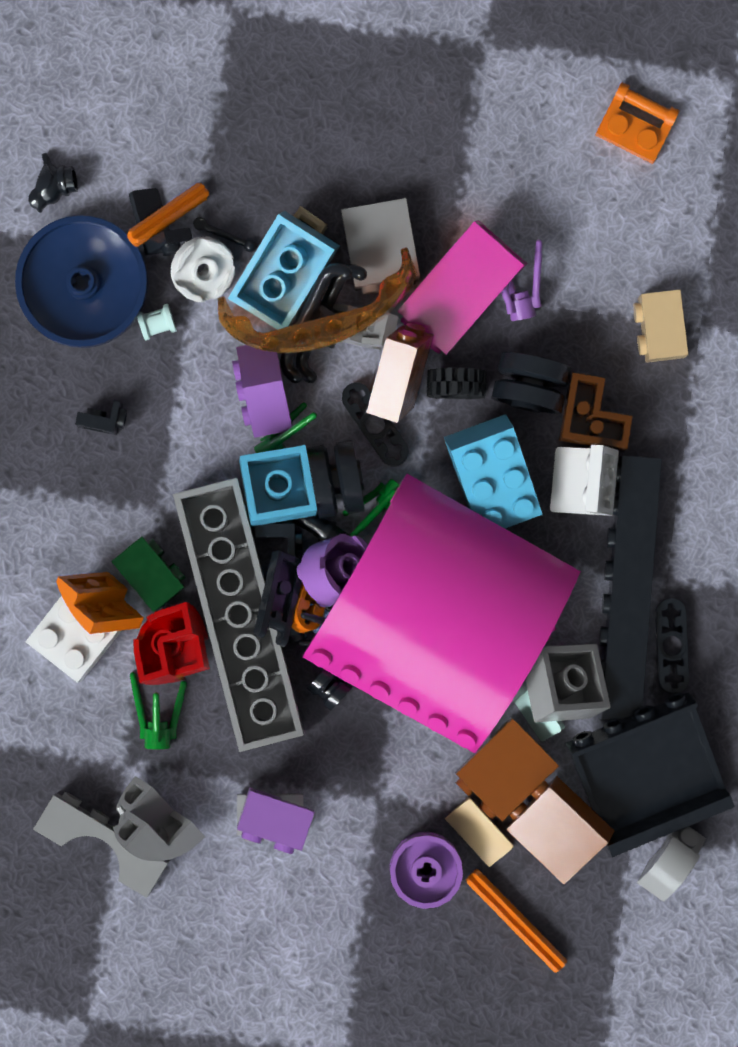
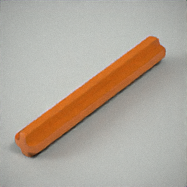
(516, 920)

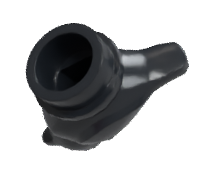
(52, 184)

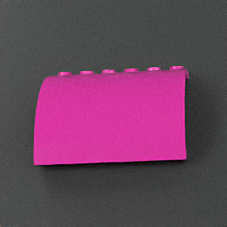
(443, 615)

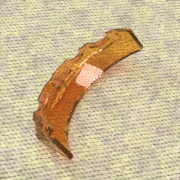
(326, 330)

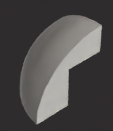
(151, 827)

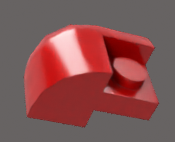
(171, 645)

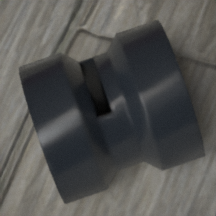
(334, 693)

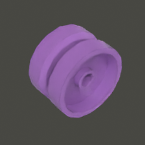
(429, 889)

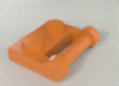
(632, 132)

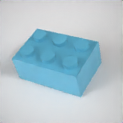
(283, 271)
(493, 472)

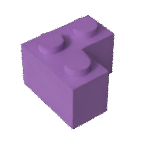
(263, 391)
(274, 820)

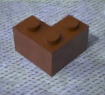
(584, 421)

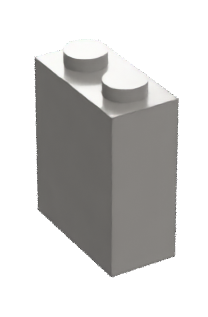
(375, 241)

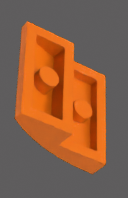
(98, 602)

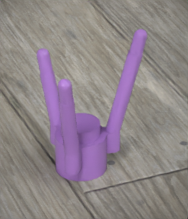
(520, 304)

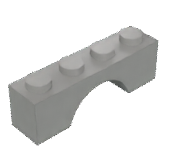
(66, 820)

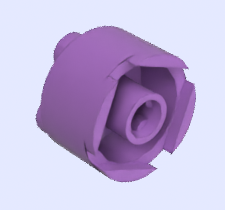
(329, 565)

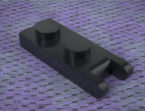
(279, 597)

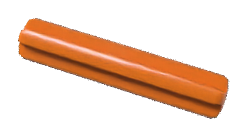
(167, 214)

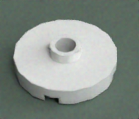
(215, 276)

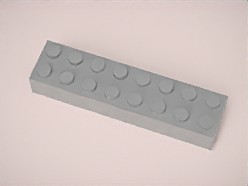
(230, 595)

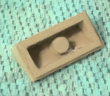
(479, 832)

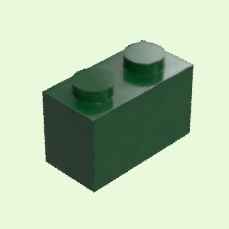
(149, 573)

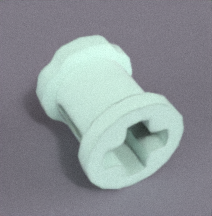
(156, 322)

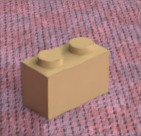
(661, 326)

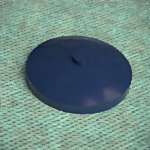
(81, 281)

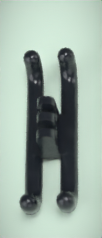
(317, 309)

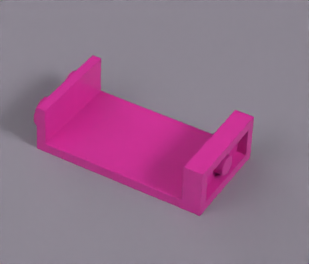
(462, 286)

